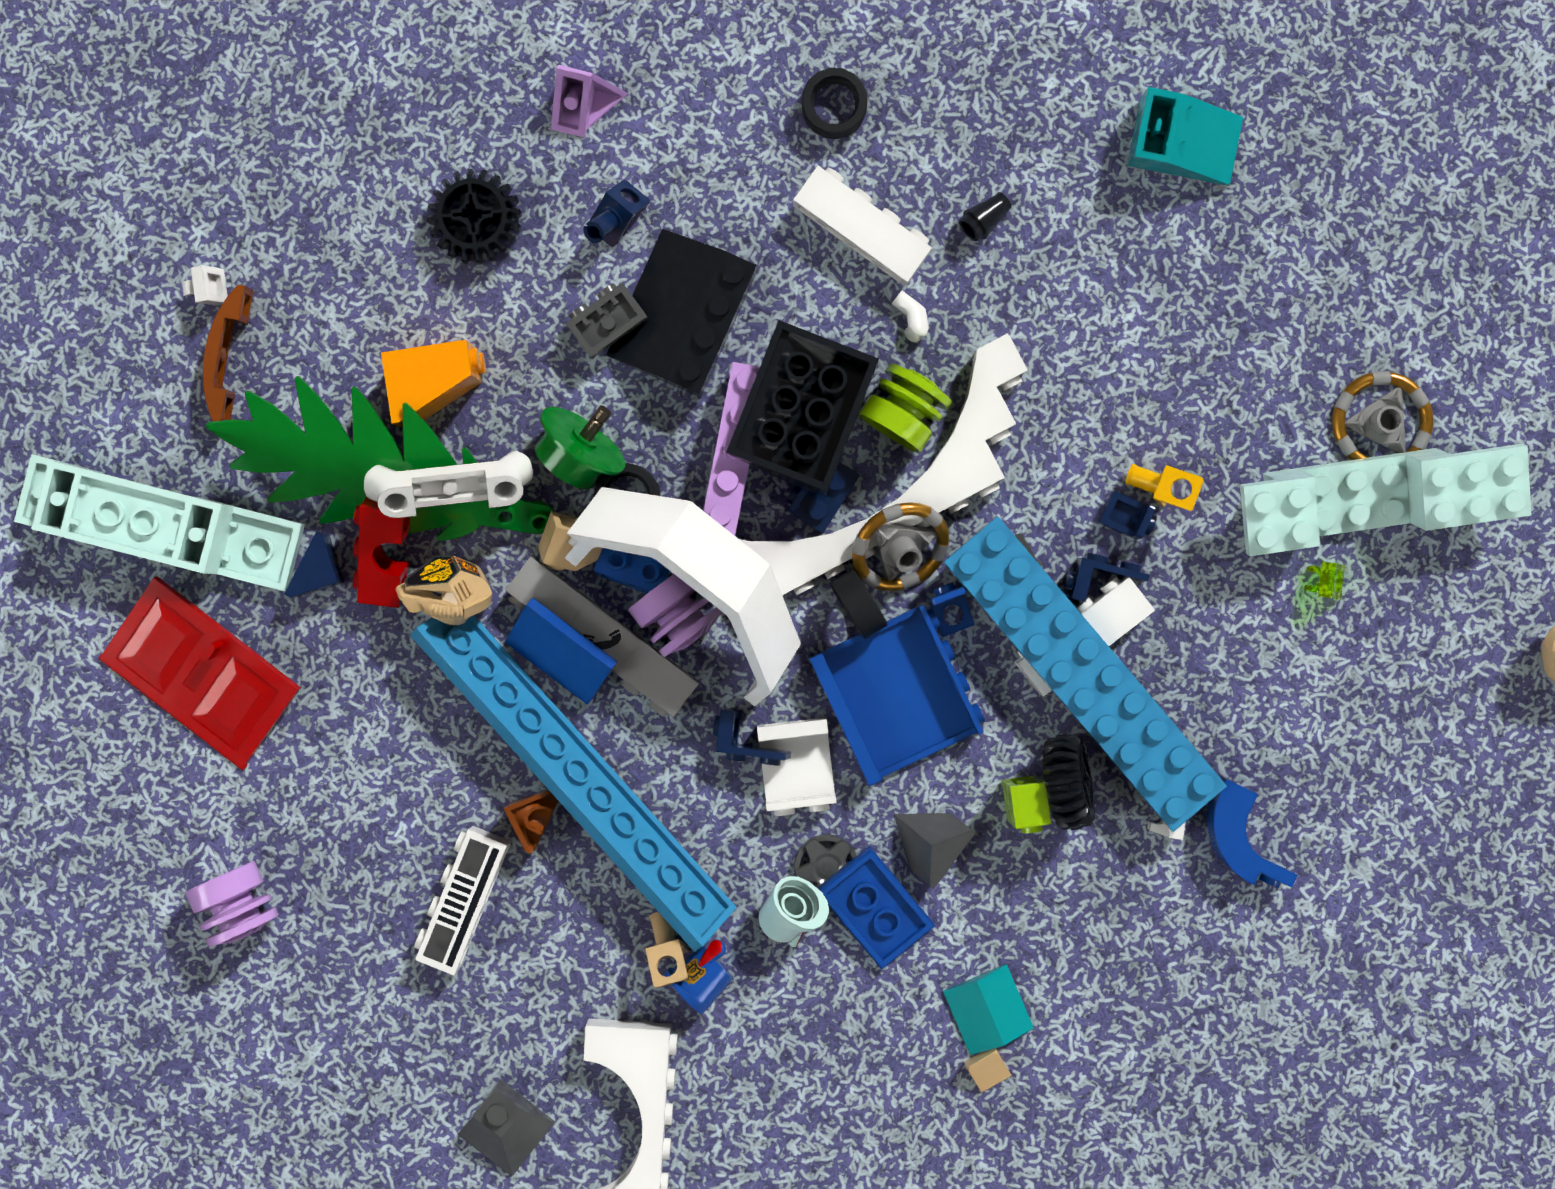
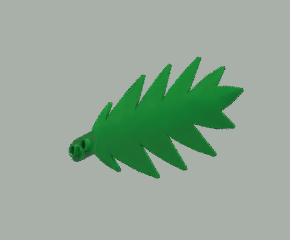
(329, 461)

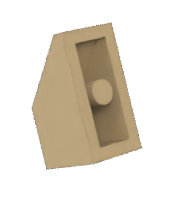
(555, 545)

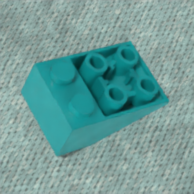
(1184, 137)

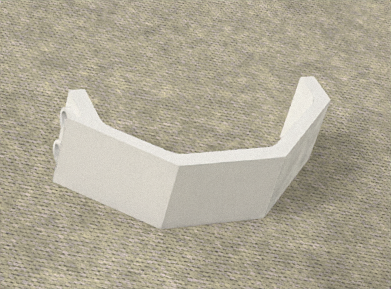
(706, 560)

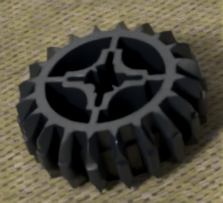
(459, 216)
(1068, 782)

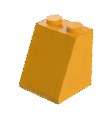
(430, 376)

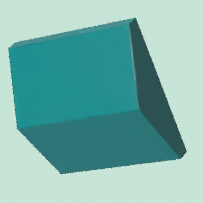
(988, 1010)

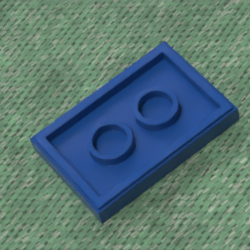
(560, 651)
(875, 907)

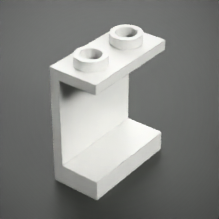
(807, 775)

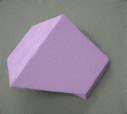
(581, 100)

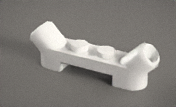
(404, 491)

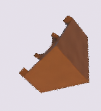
(530, 817)

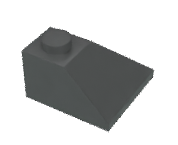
(506, 1127)

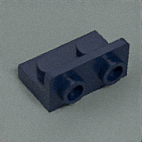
(820, 510)

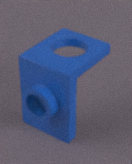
(946, 596)

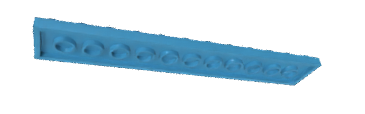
(577, 777)

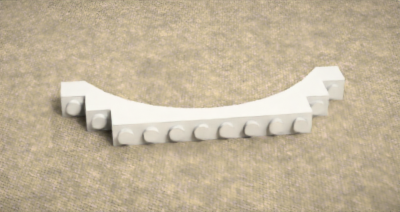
(957, 472)

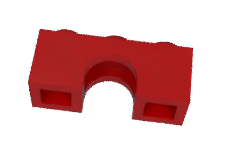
(376, 572)

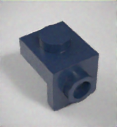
(1128, 516)

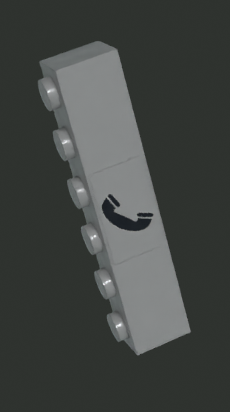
(637, 661)

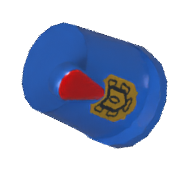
(705, 977)

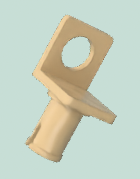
(666, 947)

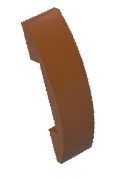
(234, 309)

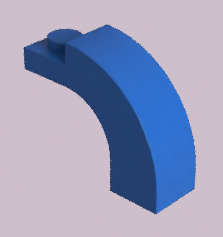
(1227, 832)

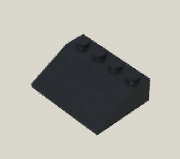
(690, 306)
(802, 407)

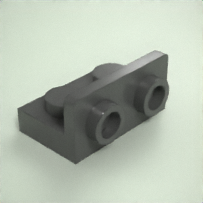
(606, 319)

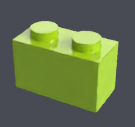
(1026, 803)

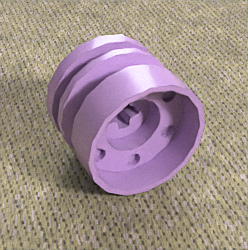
(675, 613)
(231, 904)

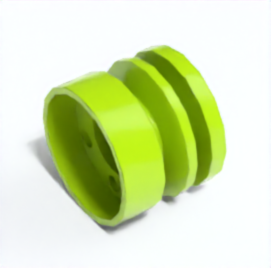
(905, 407)

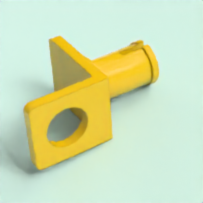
(1162, 483)

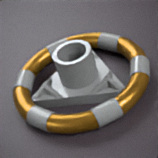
(1383, 418)
(901, 546)

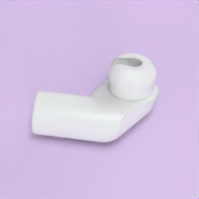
(915, 314)

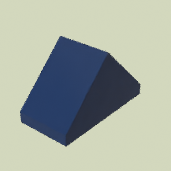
(317, 569)

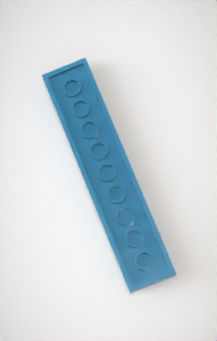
(1085, 673)

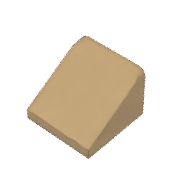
(987, 1069)

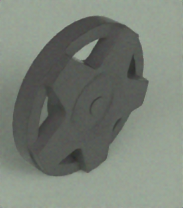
(822, 861)

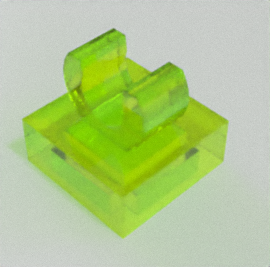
(1330, 581)

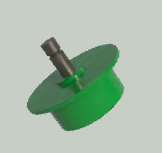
(576, 447)

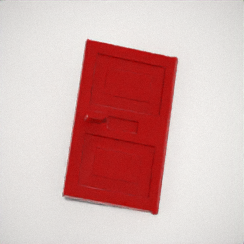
(199, 673)

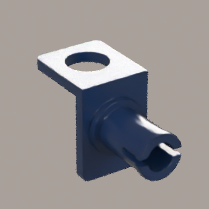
(614, 214)

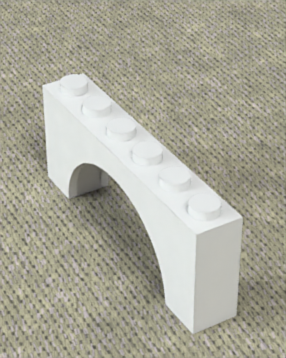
(641, 1058)

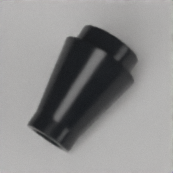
(983, 217)

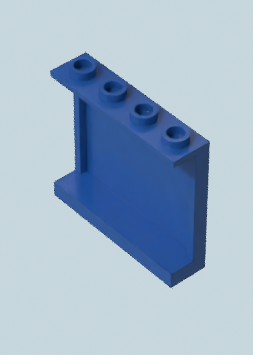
(897, 693)

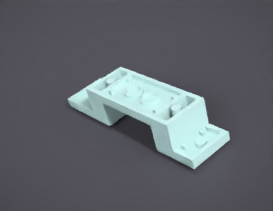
(1384, 491)
(158, 523)

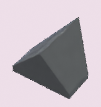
(932, 843)

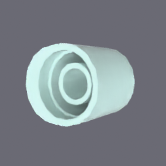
(793, 909)

